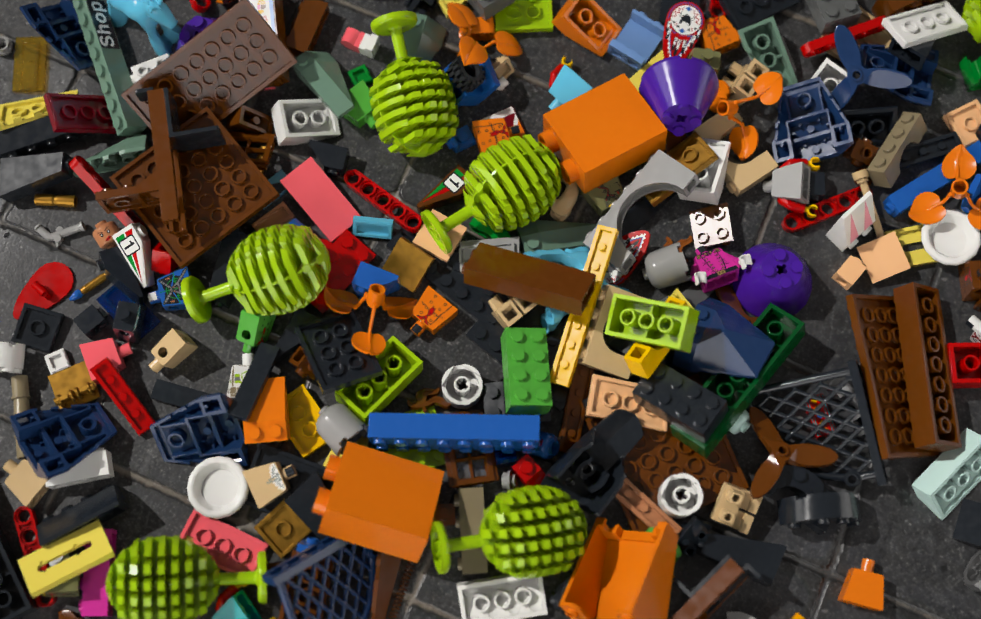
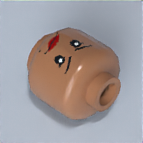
(104, 233)

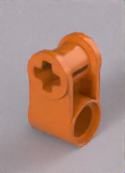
(482, 31)

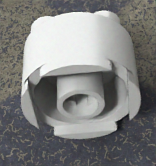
(12, 357)
(459, 375)
(691, 493)

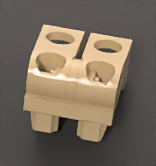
(744, 78)
(509, 311)
(727, 507)

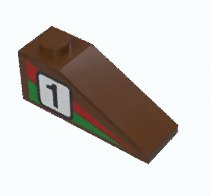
(446, 192)

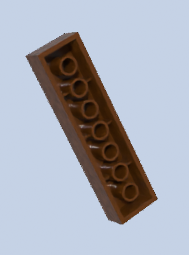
(926, 368)

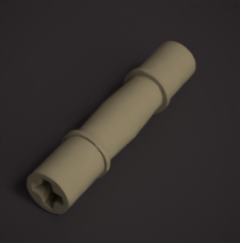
(21, 398)

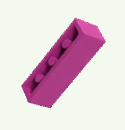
(94, 595)

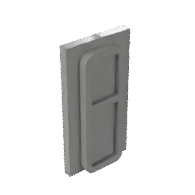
(466, 247)

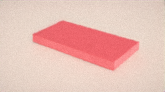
(320, 199)
(228, 545)

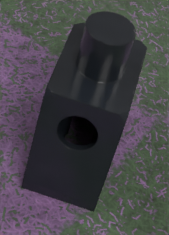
(129, 319)

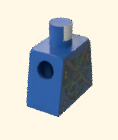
(170, 290)

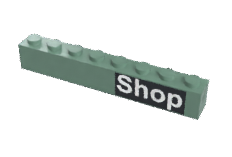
(108, 64)

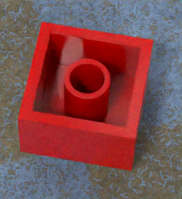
(965, 364)

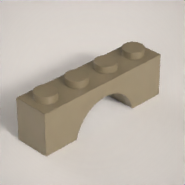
(886, 164)

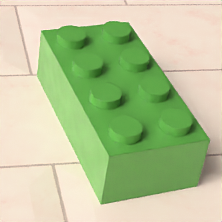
(526, 371)

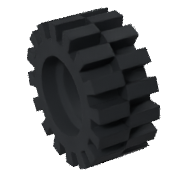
(466, 77)

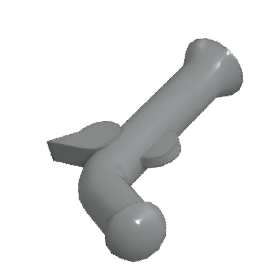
(60, 232)

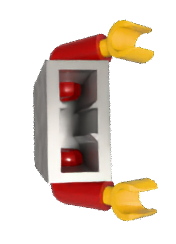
(792, 185)

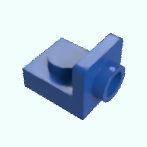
(462, 140)

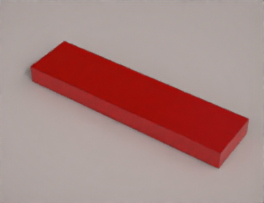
(122, 396)

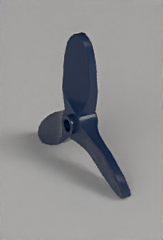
(852, 60)

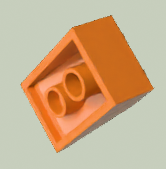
(587, 25)
(270, 416)

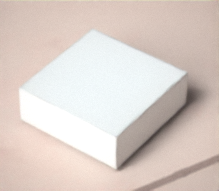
(57, 361)

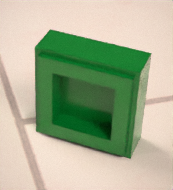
(359, 74)

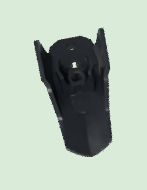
(597, 462)

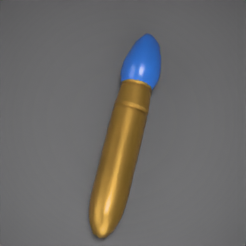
(88, 287)

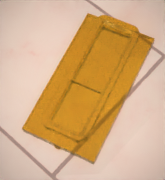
(29, 64)

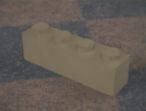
(469, 520)

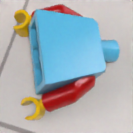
(566, 84)

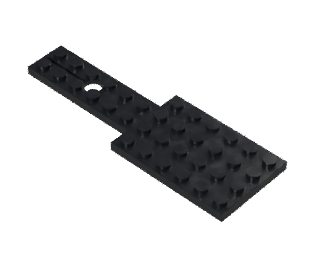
(487, 330)

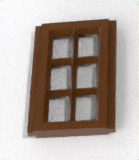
(472, 467)

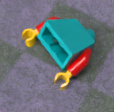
(235, 605)

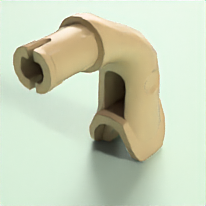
(563, 206)

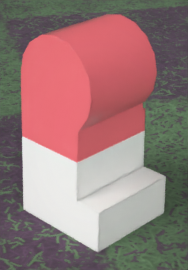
(361, 42)

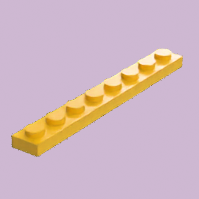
(577, 326)

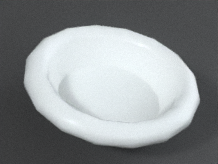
(951, 239)
(217, 487)

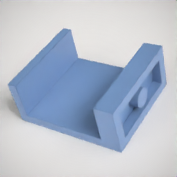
(637, 40)

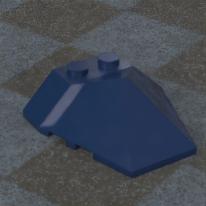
(61, 29)
(919, 91)
(810, 124)
(725, 343)
(201, 432)
(61, 437)

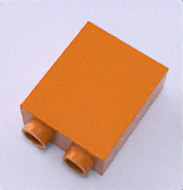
(603, 133)
(379, 501)

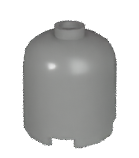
(666, 267)
(338, 425)

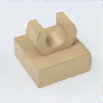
(503, 67)

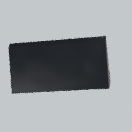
(872, 122)

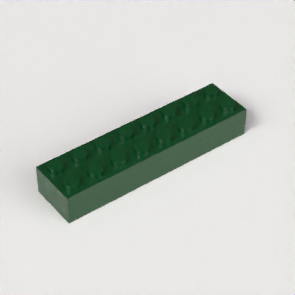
(740, 391)

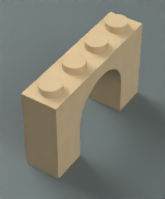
(738, 176)
(594, 349)

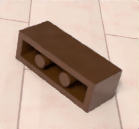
(307, 26)

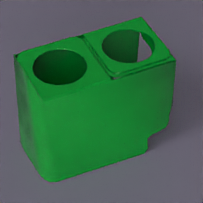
(971, 73)

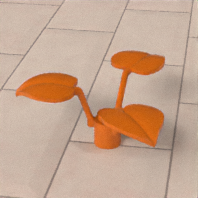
(471, 51)
(745, 138)
(927, 205)
(344, 301)

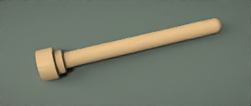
(861, 178)

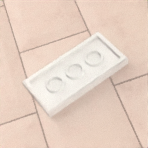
(924, 24)

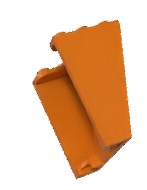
(622, 574)

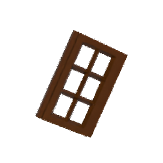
(261, 138)

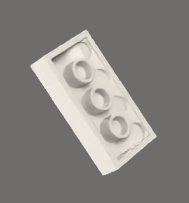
(502, 598)

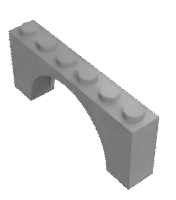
(658, 175)

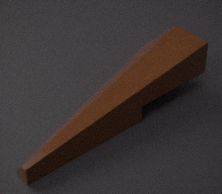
(384, 583)

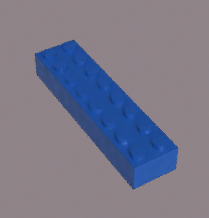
(454, 432)

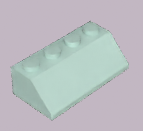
(951, 476)

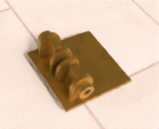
(73, 386)

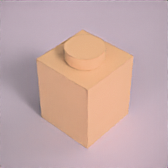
(849, 272)

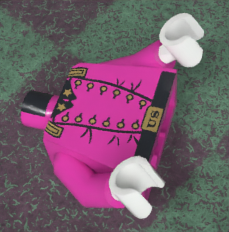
(716, 268)

